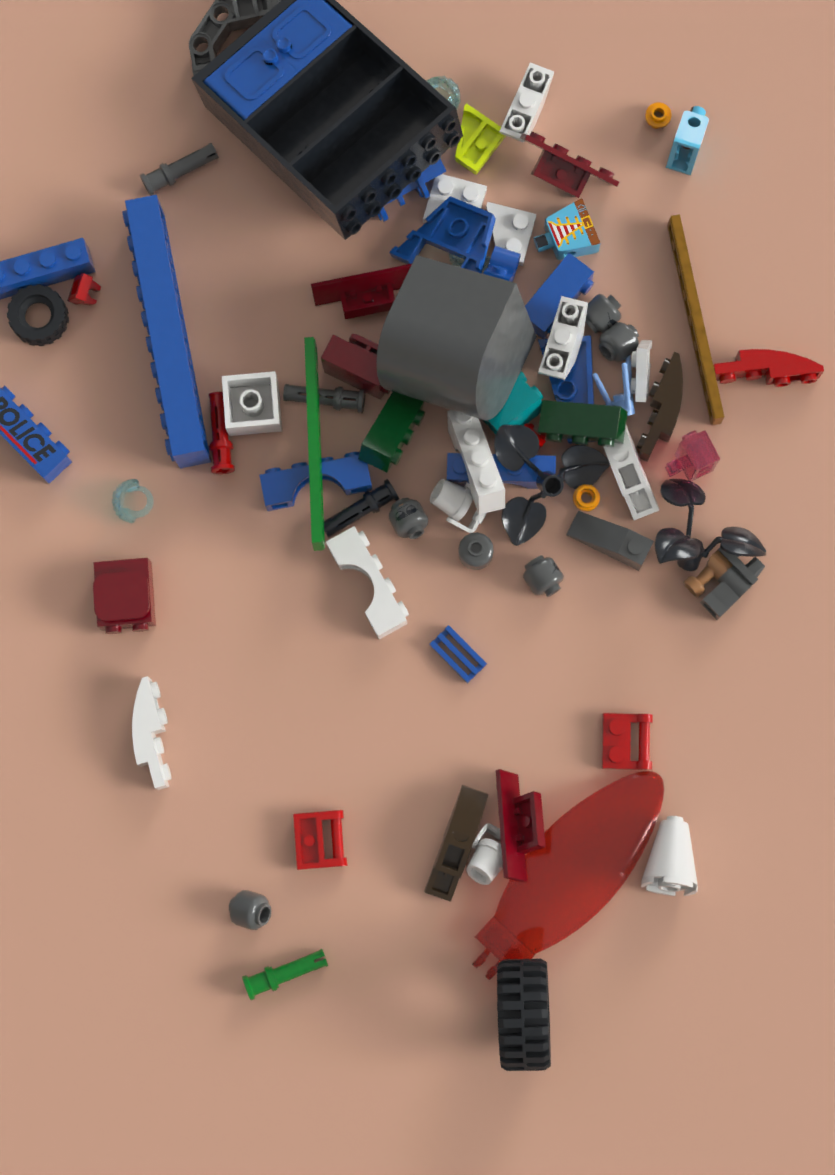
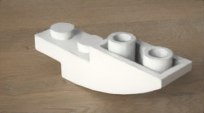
(631, 477)
(146, 722)

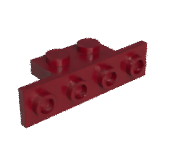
(562, 170)
(363, 292)
(519, 824)

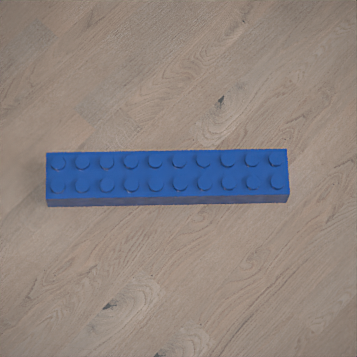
(167, 331)

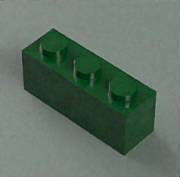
(582, 422)
(391, 431)

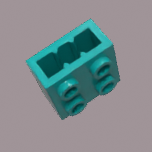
(521, 406)

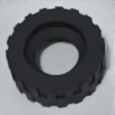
(32, 295)

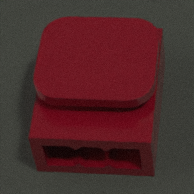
(354, 363)
(124, 595)

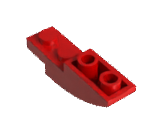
(777, 366)

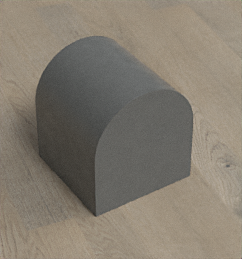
(455, 339)

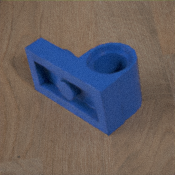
(503, 264)

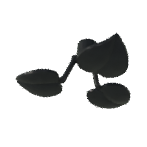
(517, 445)
(674, 545)

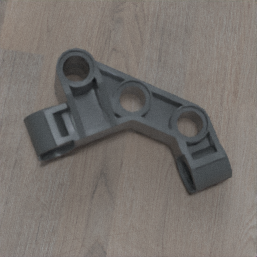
(214, 32)

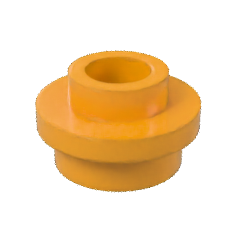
(654, 121)
(592, 492)

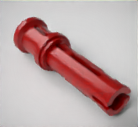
(221, 445)

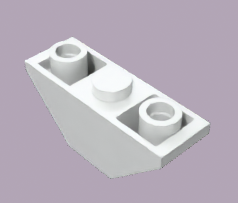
(527, 102)
(564, 338)

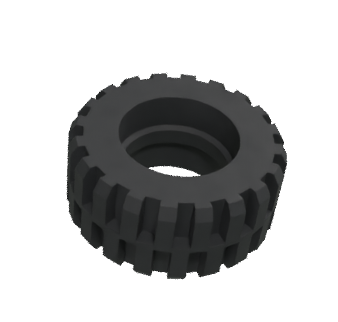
(523, 1015)

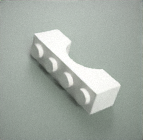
(481, 469)
(351, 553)

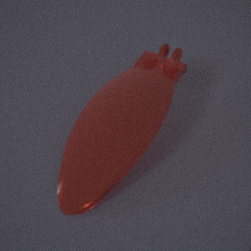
(577, 872)

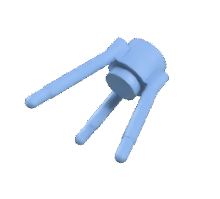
(624, 399)

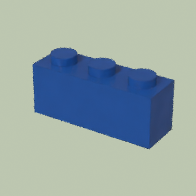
(566, 280)

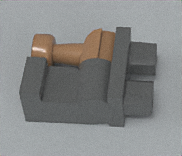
(733, 577)

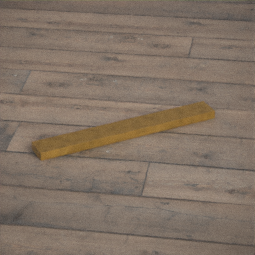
(695, 320)

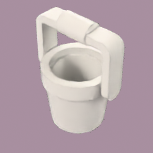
(455, 502)
(487, 857)

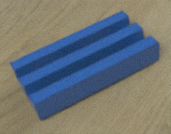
(442, 638)

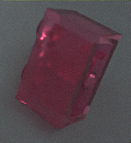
(694, 456)

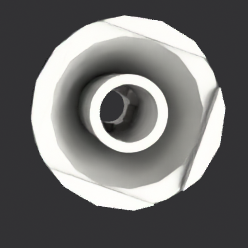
(671, 860)

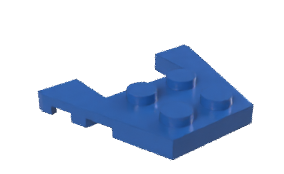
(454, 229)

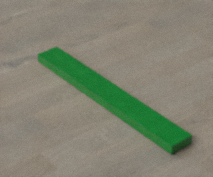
(314, 444)

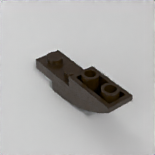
(667, 399)
(456, 843)

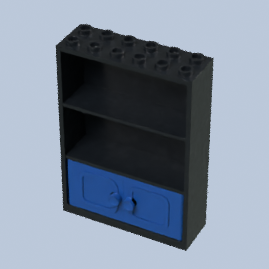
(329, 109)

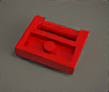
(617, 741)
(310, 840)

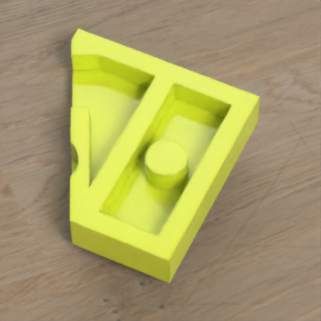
(479, 139)

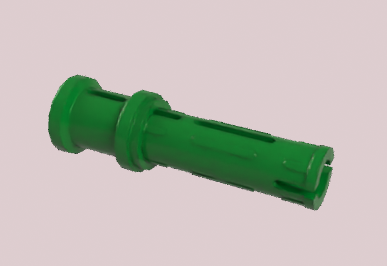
(271, 978)

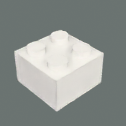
(251, 403)

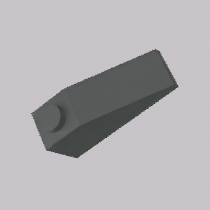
(610, 539)

